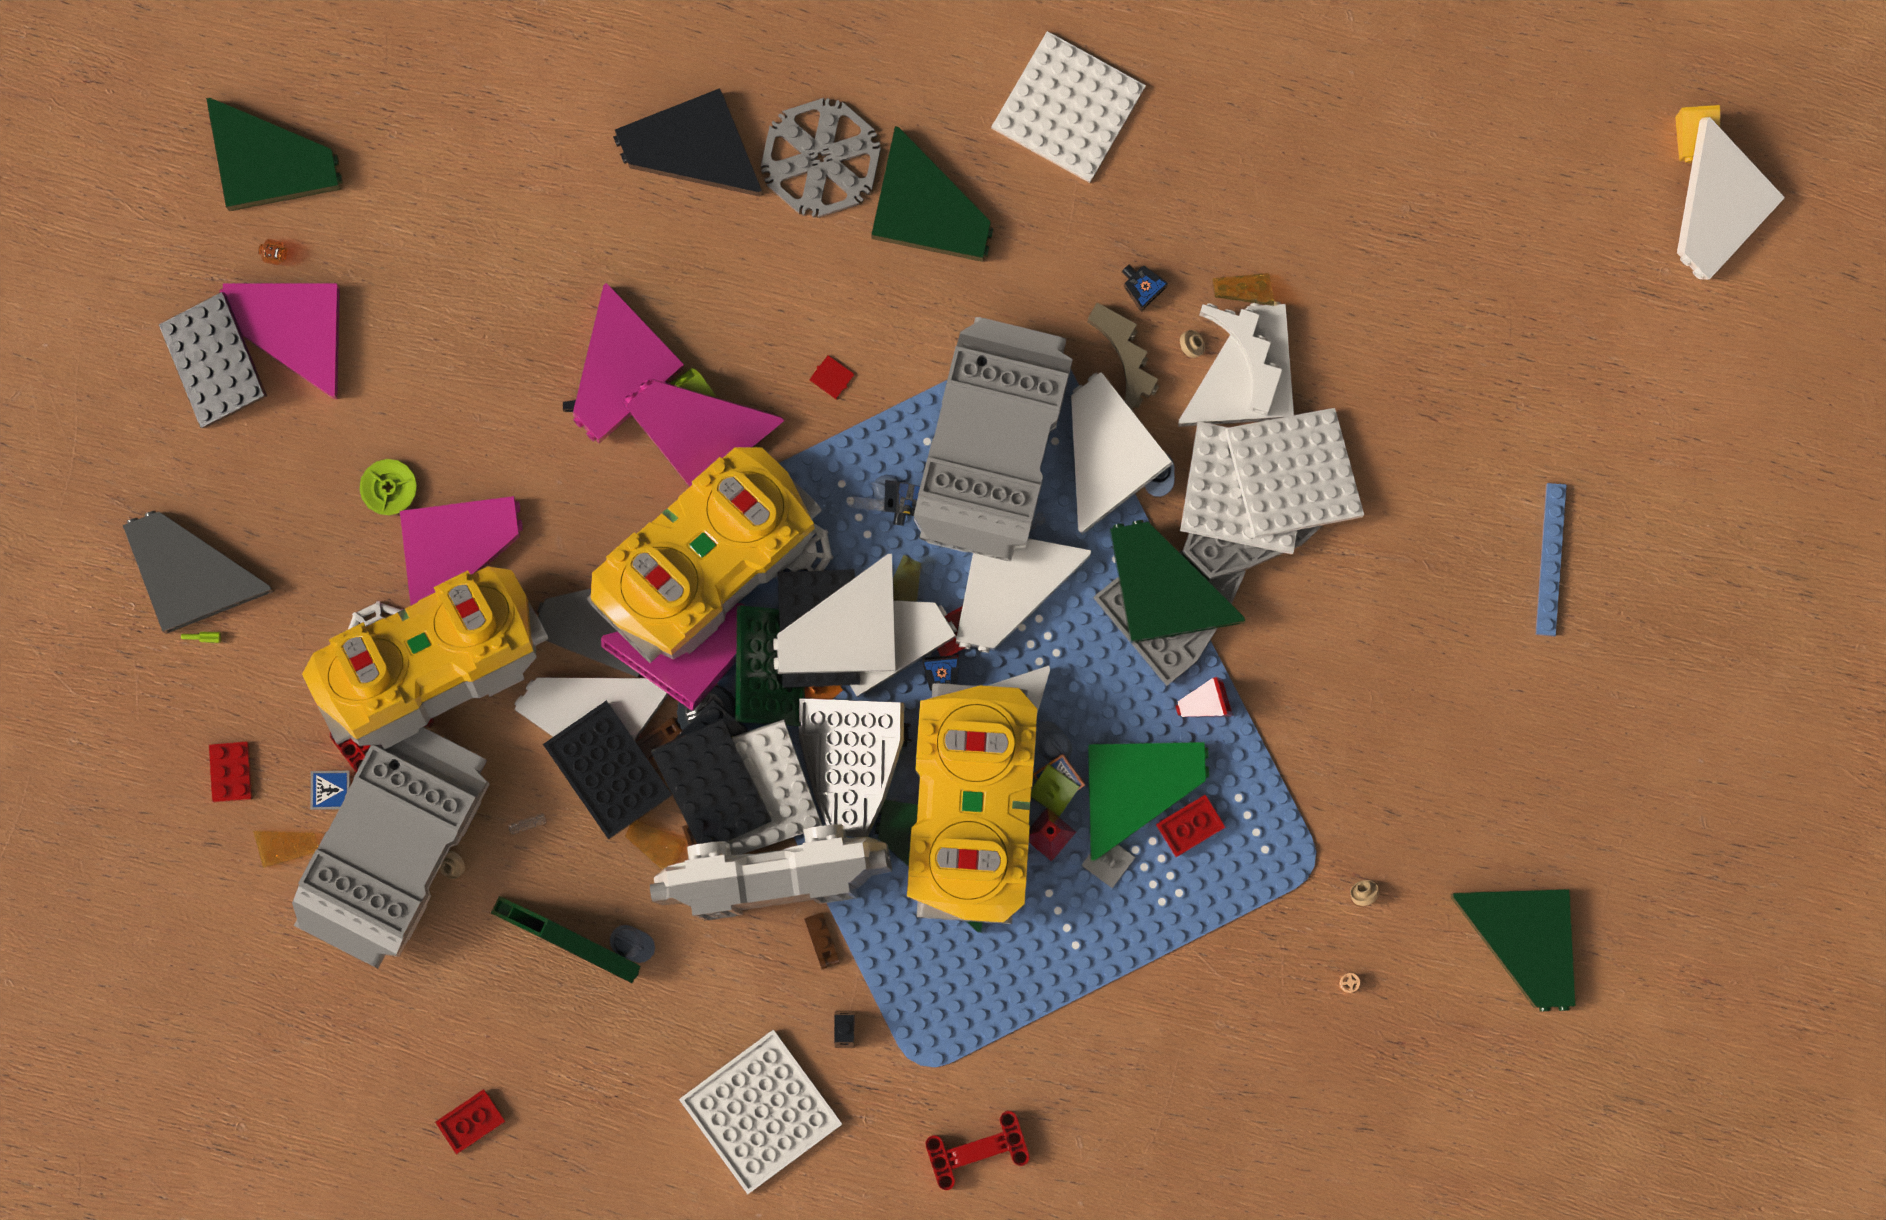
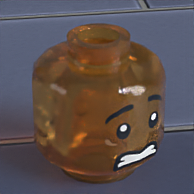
(273, 252)

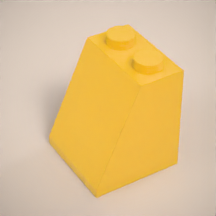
(1687, 128)

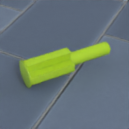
(211, 637)

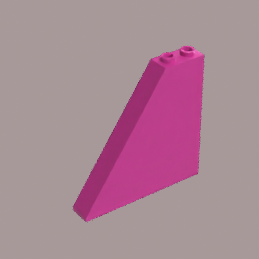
(292, 325)
(617, 361)
(694, 426)
(455, 539)
(688, 675)

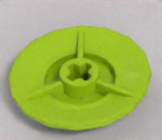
(377, 477)

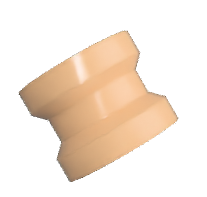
(1352, 981)

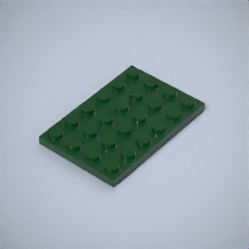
(758, 684)

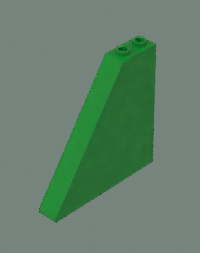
(1136, 785)

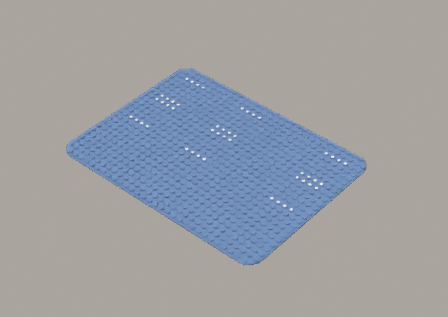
(939, 978)

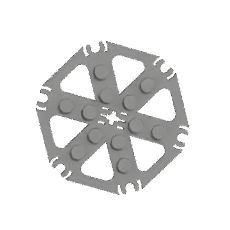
(816, 170)

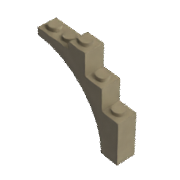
(1119, 332)

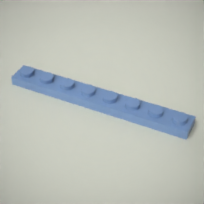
(1550, 559)

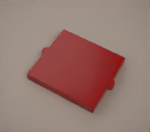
(831, 377)

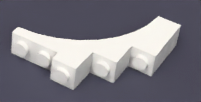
(1255, 349)

